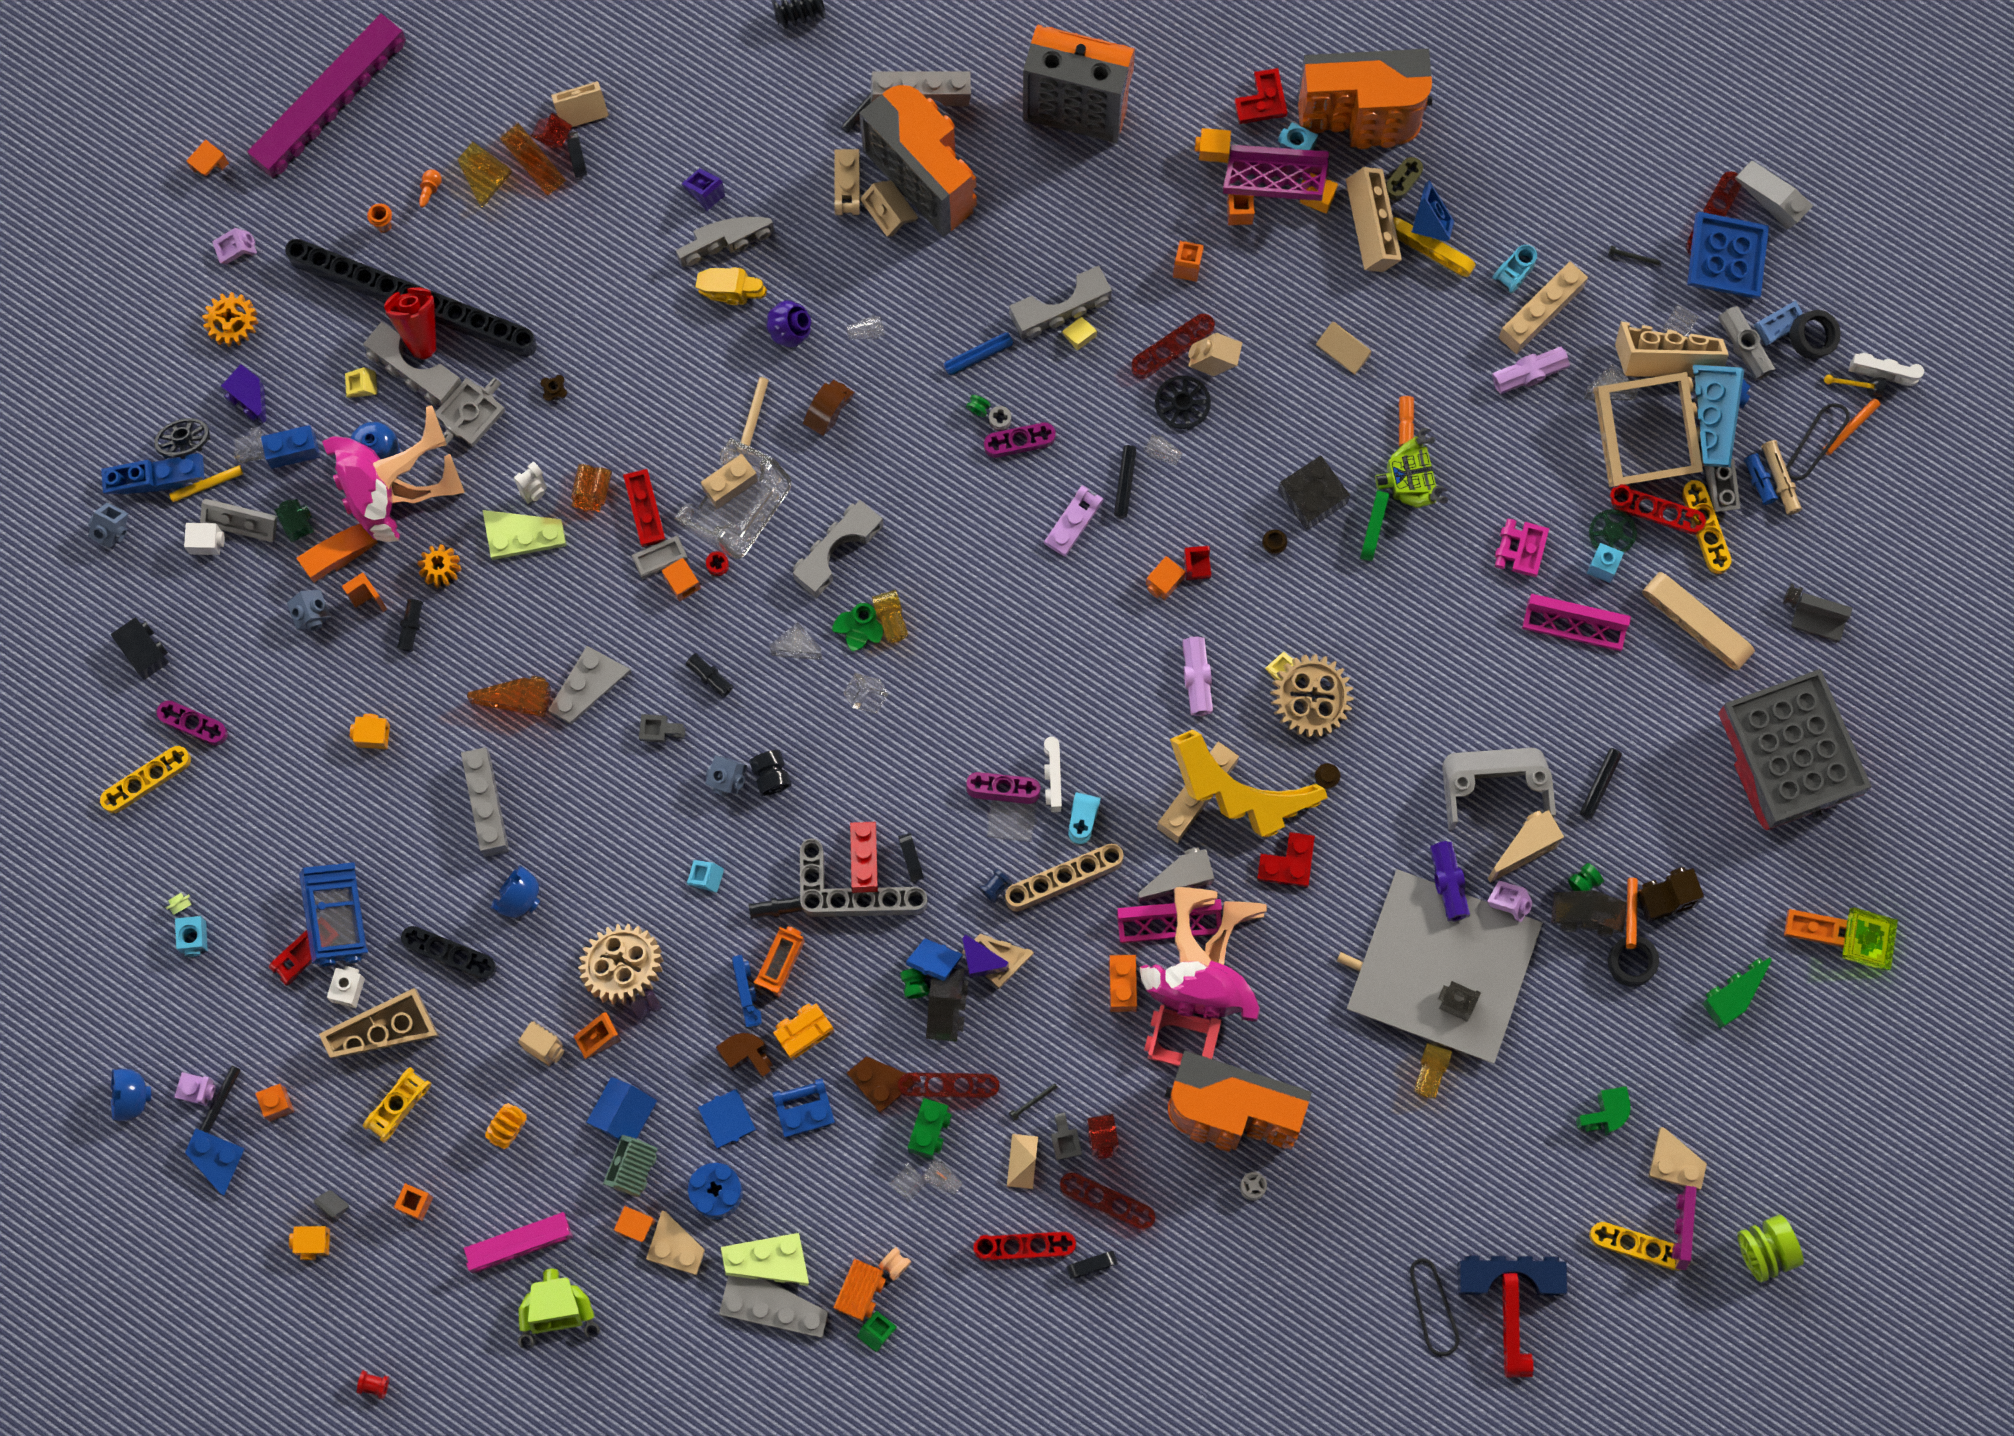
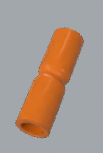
(1406, 418)

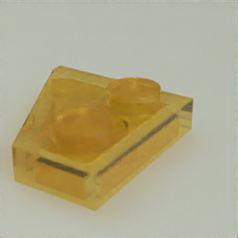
(483, 172)

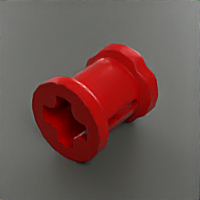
(372, 1384)

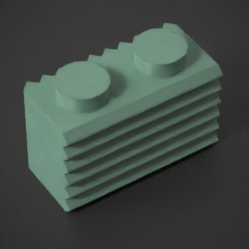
(630, 1166)

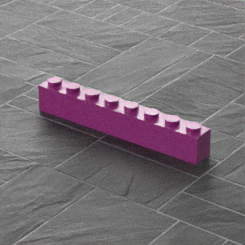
(327, 96)

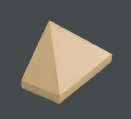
(1022, 1161)

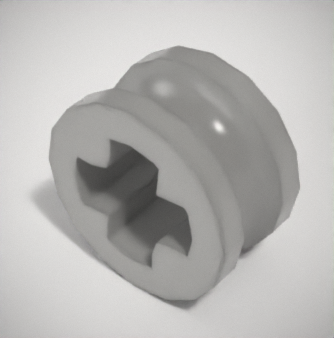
(993, 421)

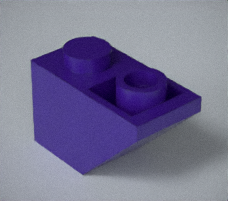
(247, 391)

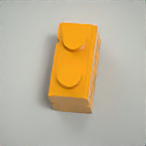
(803, 1031)

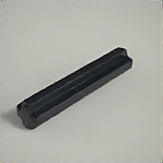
(1125, 481)
(1600, 783)

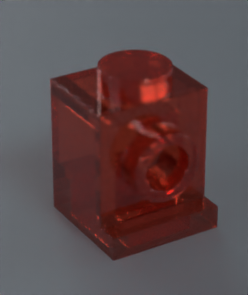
(551, 131)

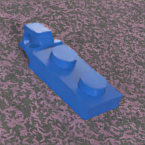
(746, 993)

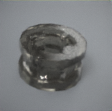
(1792, 595)

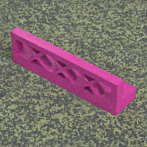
(1578, 613)
(1164, 912)
(517, 1243)

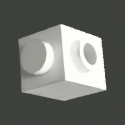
(203, 538)
(346, 987)

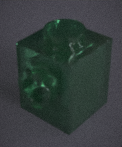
(294, 519)

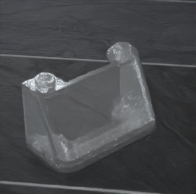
(742, 519)

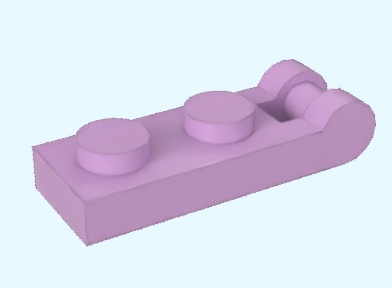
(1073, 522)

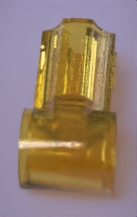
(889, 611)
(1434, 1064)

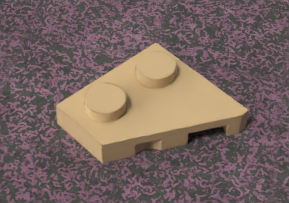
(1014, 955)
(1676, 1162)
(674, 1247)

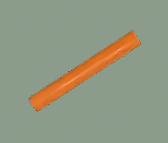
(1854, 424)
(1631, 922)

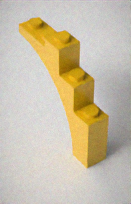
(1264, 807)

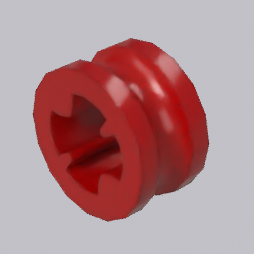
(709, 562)

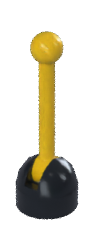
(1874, 386)

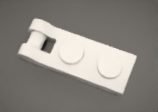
(1889, 369)
(531, 483)
(1052, 773)

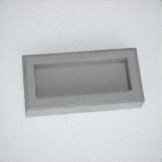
(659, 557)

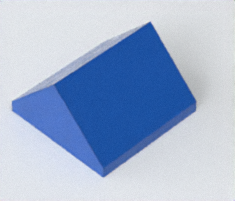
(1432, 216)
(621, 1110)

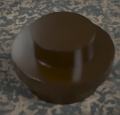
(1274, 541)
(1327, 775)

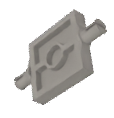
(470, 411)

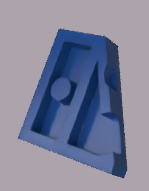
(214, 1158)

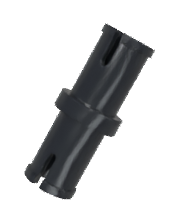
(410, 625)
(709, 675)
(775, 907)

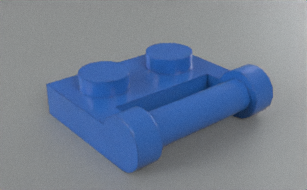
(806, 1116)

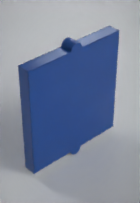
(934, 959)
(726, 1118)

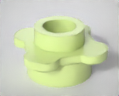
(178, 903)

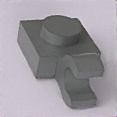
(656, 727)
(1066, 1141)

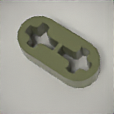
(1400, 175)

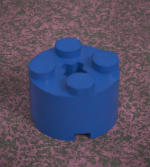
(701, 1184)

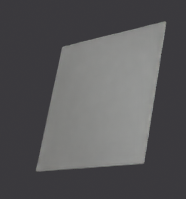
(1422, 951)

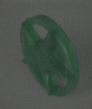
(1613, 531)

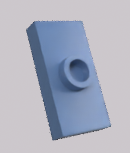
(1778, 323)

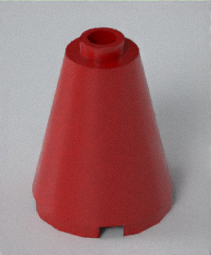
(414, 320)

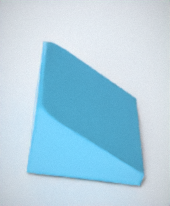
(705, 875)

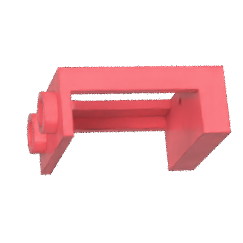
(1168, 1017)

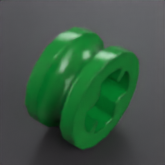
(978, 405)

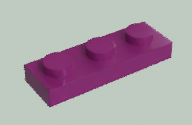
(1684, 1227)

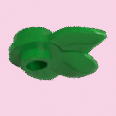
(859, 630)

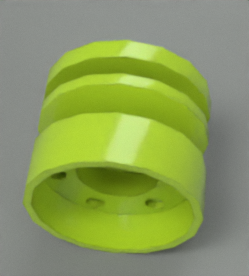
(1774, 1247)

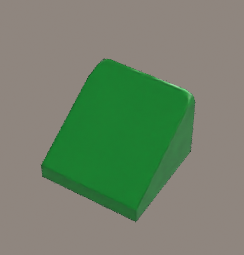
(876, 1331)

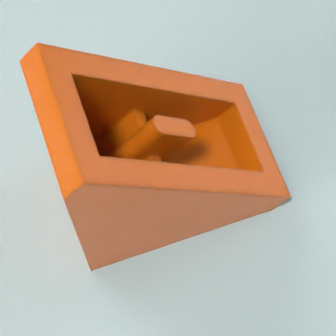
(1188, 261)
(597, 1036)

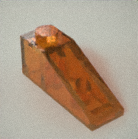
(532, 158)
(519, 696)

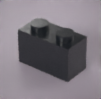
(139, 647)

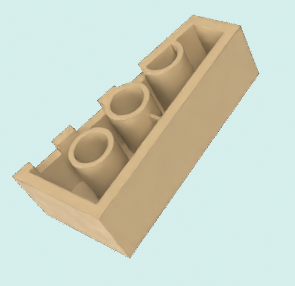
(1662, 354)
(384, 1026)

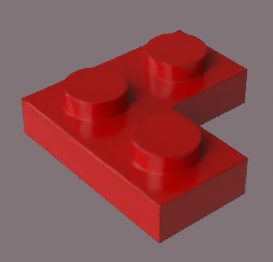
(1268, 102)
(1293, 868)

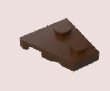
(878, 1082)

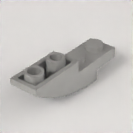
(733, 233)
(1723, 487)

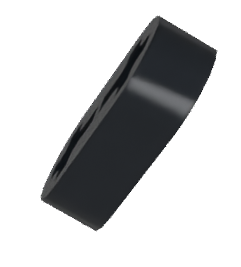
(576, 154)
(910, 857)
(1092, 1265)

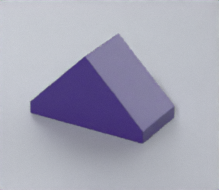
(705, 188)
(982, 960)

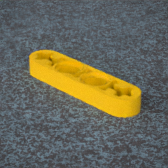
(1434, 249)
(1712, 526)
(147, 783)
(1640, 1243)

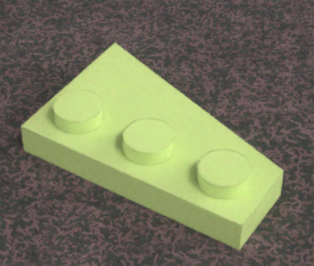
(521, 534)
(769, 1258)

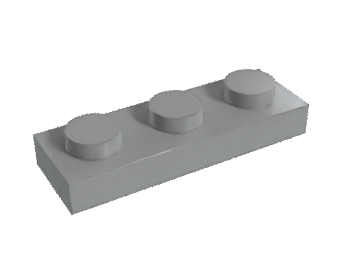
(239, 520)

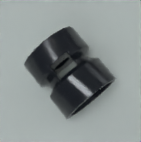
(771, 775)

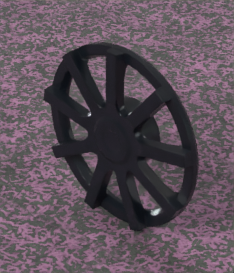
(1182, 402)
(181, 438)

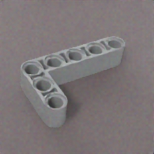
(850, 908)

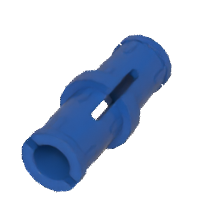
(1754, 464)

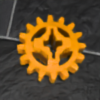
(237, 327)

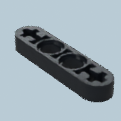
(448, 953)

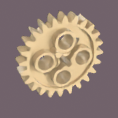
(1312, 672)
(631, 945)

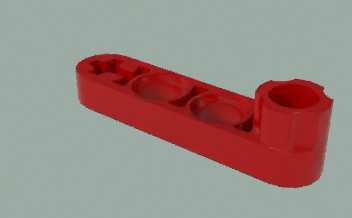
(1656, 514)
(1024, 1246)
(1515, 1363)

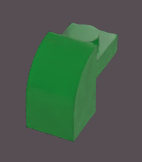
(1614, 1111)

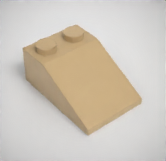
(1534, 840)

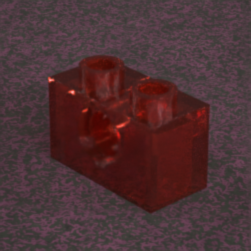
(1102, 1136)

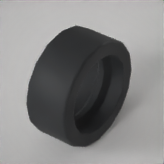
(1831, 329)
(1625, 979)

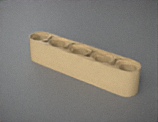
(1698, 621)
(1071, 867)

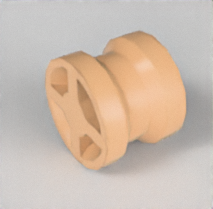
(894, 1264)

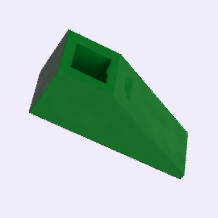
(1733, 1000)

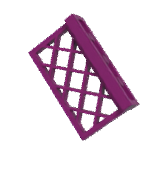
(1278, 163)

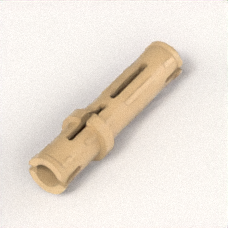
(1785, 487)

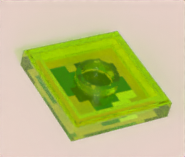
(1870, 939)

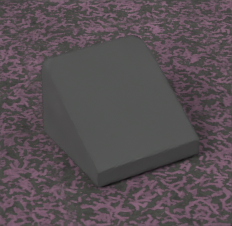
(331, 1204)

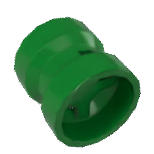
(1585, 879)
(914, 984)

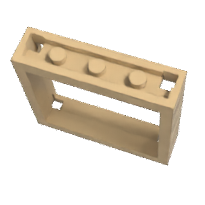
(1609, 438)

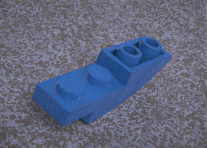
(152, 476)

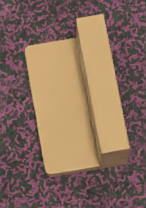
(580, 104)
(888, 207)

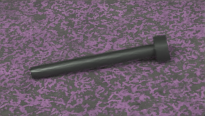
(1613, 250)
(1014, 1114)

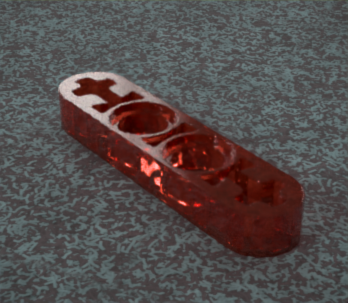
(1719, 193)
(1171, 344)
(948, 1089)
(1109, 1197)

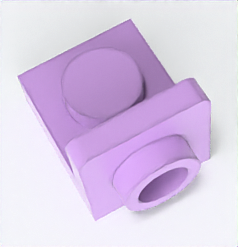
(234, 245)
(1511, 899)
(195, 1089)

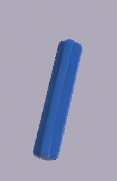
(978, 353)

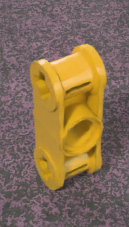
(391, 1119)

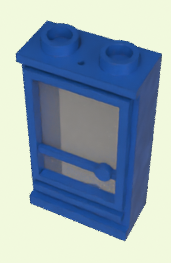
(333, 914)

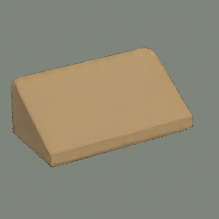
(1344, 348)

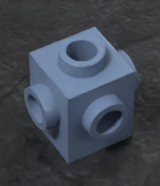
(108, 525)
(308, 610)
(725, 775)

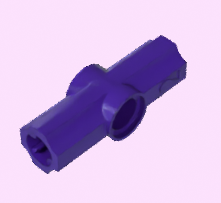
(1449, 881)

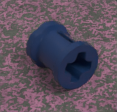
(995, 885)

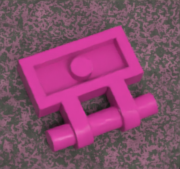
(1529, 550)

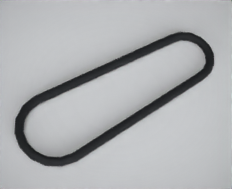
(1827, 446)
(1421, 1311)

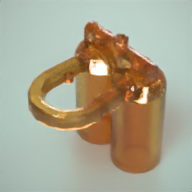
(590, 487)

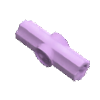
(1530, 370)
(1197, 676)

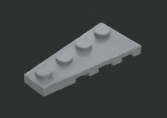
(771, 1306)

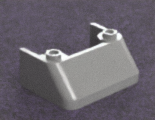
(1464, 767)

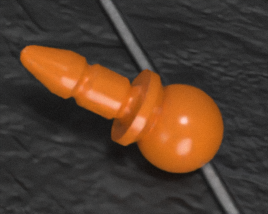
(430, 181)

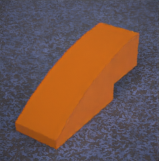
(336, 552)

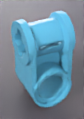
(1514, 271)
(1083, 814)

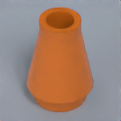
(380, 217)

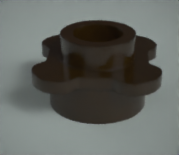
(559, 392)

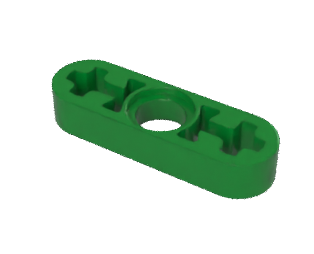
(1374, 526)

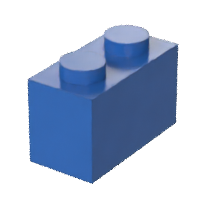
(290, 446)

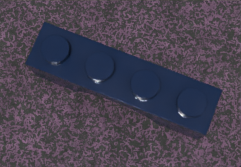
(1545, 1276)

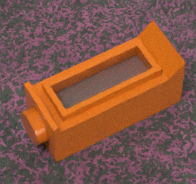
(780, 960)

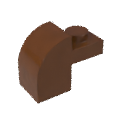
(826, 406)
(744, 1047)

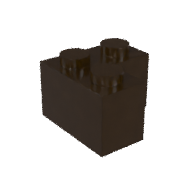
(1674, 895)

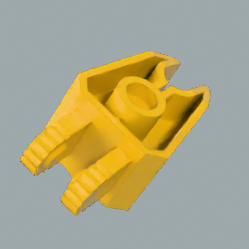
(729, 285)

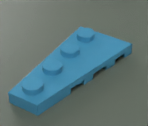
(1718, 406)

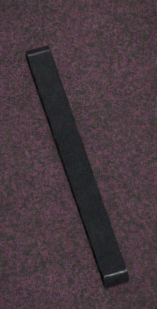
(380, 280)

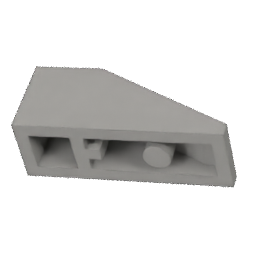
(1774, 194)
(1187, 871)

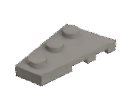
(587, 682)

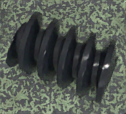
(796, 10)

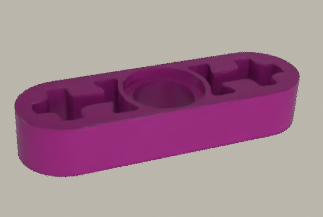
(1014, 449)
(205, 736)
(996, 779)

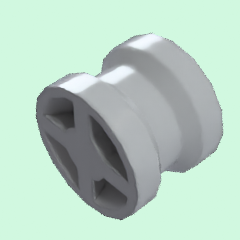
(1255, 1182)

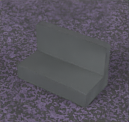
(1820, 617)

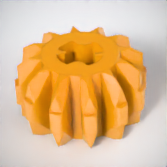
(441, 575)
(505, 1126)

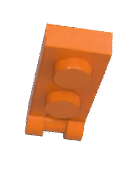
(1814, 927)

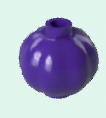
(788, 324)

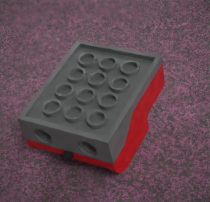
(1793, 750)

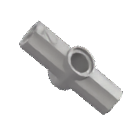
(1738, 330)

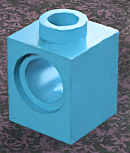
(1297, 132)
(1605, 562)
(186, 925)

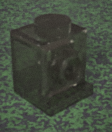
(1460, 1009)

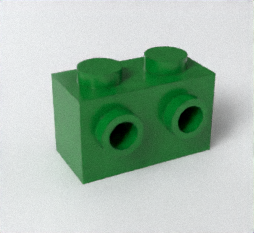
(928, 1129)

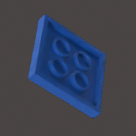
(1728, 255)

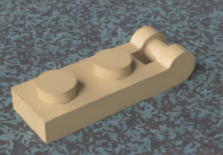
(847, 181)

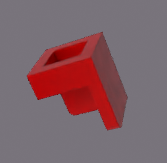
(1197, 562)

